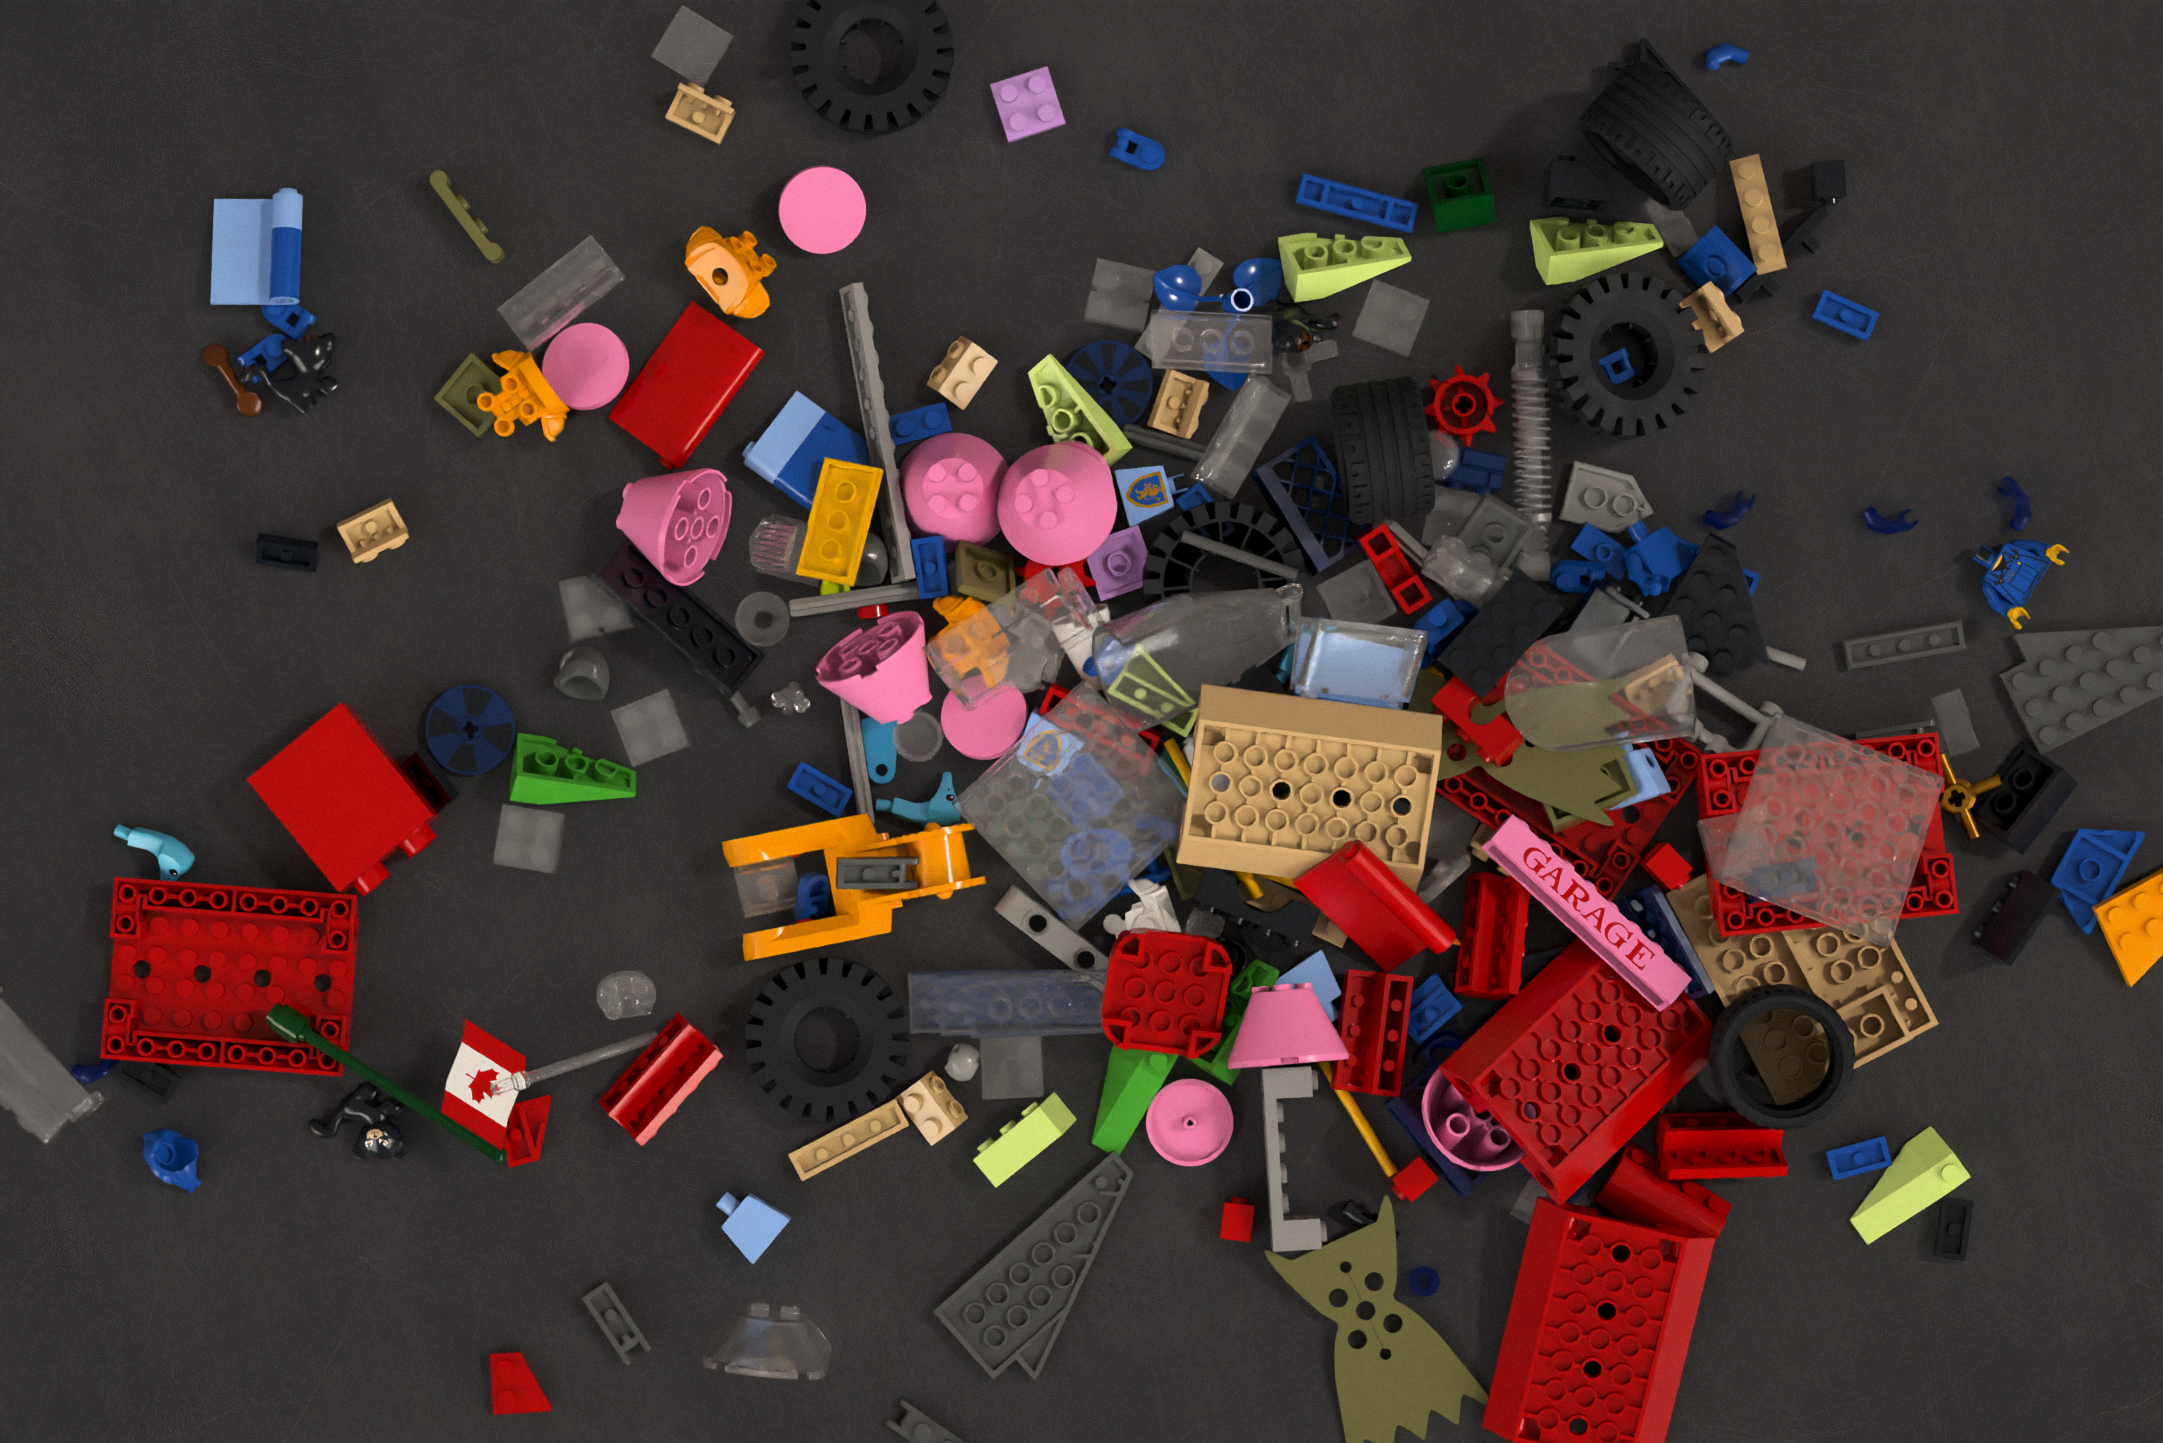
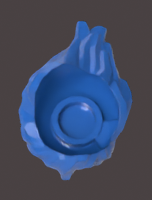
(172, 1157)

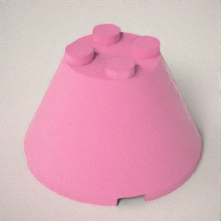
(952, 489)
(1056, 504)
(677, 521)
(880, 668)
(1285, 1029)
(1462, 1133)

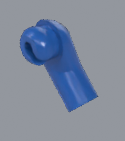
(1725, 52)

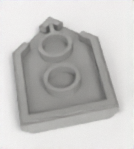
(1603, 499)

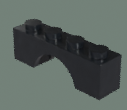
(1293, 920)

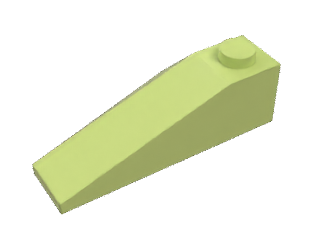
(1577, 250)
(1326, 266)
(1074, 413)
(1916, 1179)

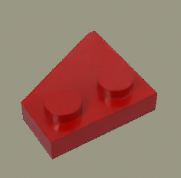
(527, 1130)
(515, 1386)

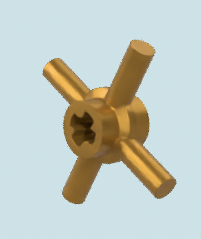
(1968, 800)

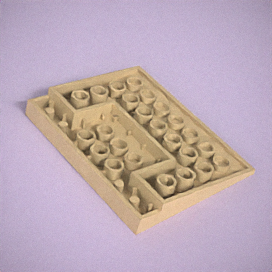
(1856, 977)

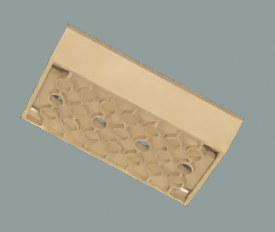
(1316, 751)

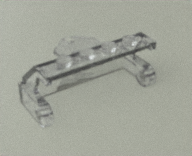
(1015, 639)
(37, 1082)

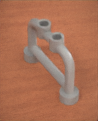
(1715, 742)

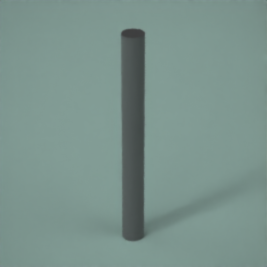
(1239, 555)

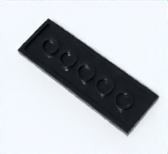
(679, 619)

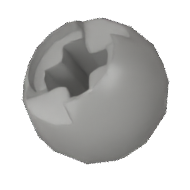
(962, 1062)

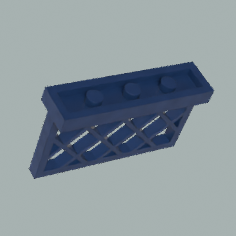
(1289, 514)
(1640, 909)
(1415, 1128)

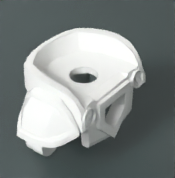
(1152, 912)

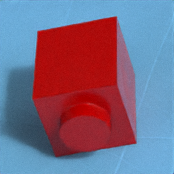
(1413, 1179)
(1237, 1219)

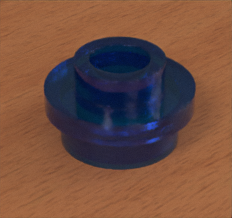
(1429, 1289)

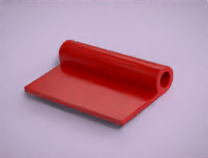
(686, 385)
(1374, 906)

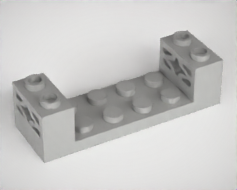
(1297, 1231)

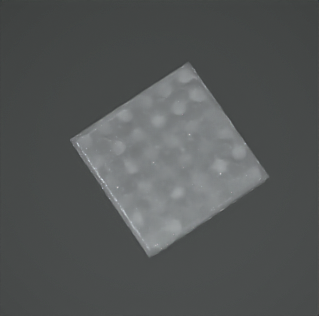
(1077, 805)
(1831, 829)

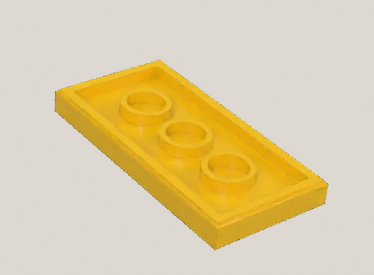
(839, 521)

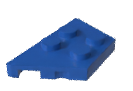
(2093, 870)

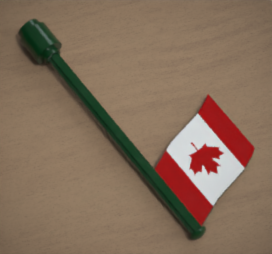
(467, 1105)

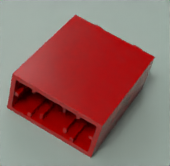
(346, 801)

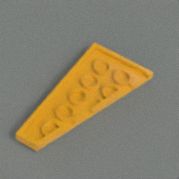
(2134, 925)

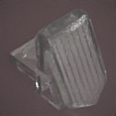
(778, 547)

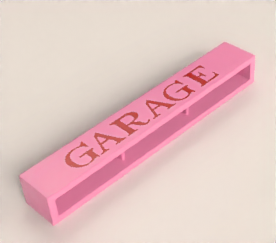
(1587, 912)

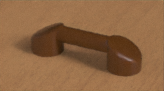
(247, 402)

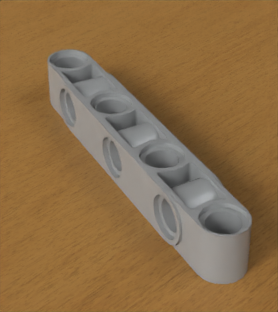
(1055, 937)

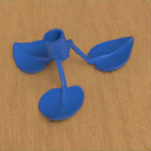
(1256, 284)

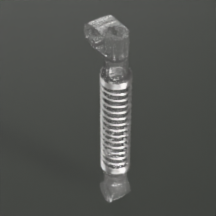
(1530, 435)

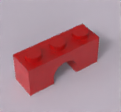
(1393, 568)
(1494, 740)
(1665, 867)

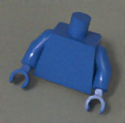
(1657, 558)

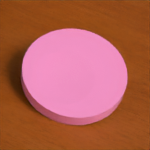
(821, 209)
(586, 366)
(989, 728)
(1189, 1122)

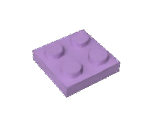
(1027, 104)
(1119, 563)

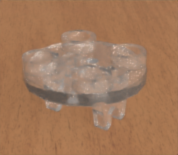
(626, 994)

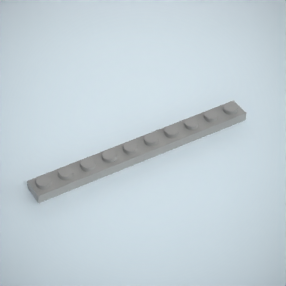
(877, 433)

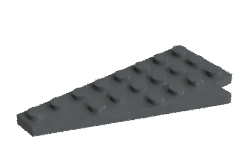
(2082, 679)
(1027, 1289)

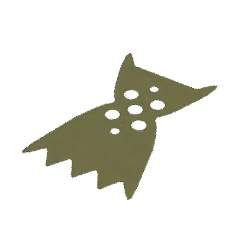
(1555, 778)
(1422, 1368)

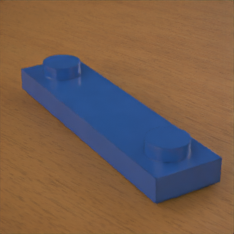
(1357, 203)

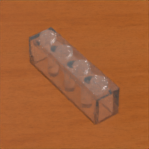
(1462, 570)

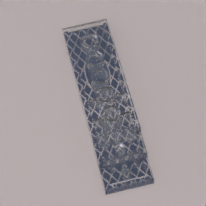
(1006, 1002)

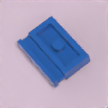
(1431, 1008)

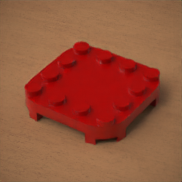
(1165, 992)

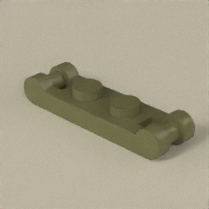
(459, 207)

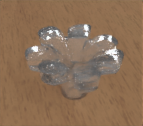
(791, 699)

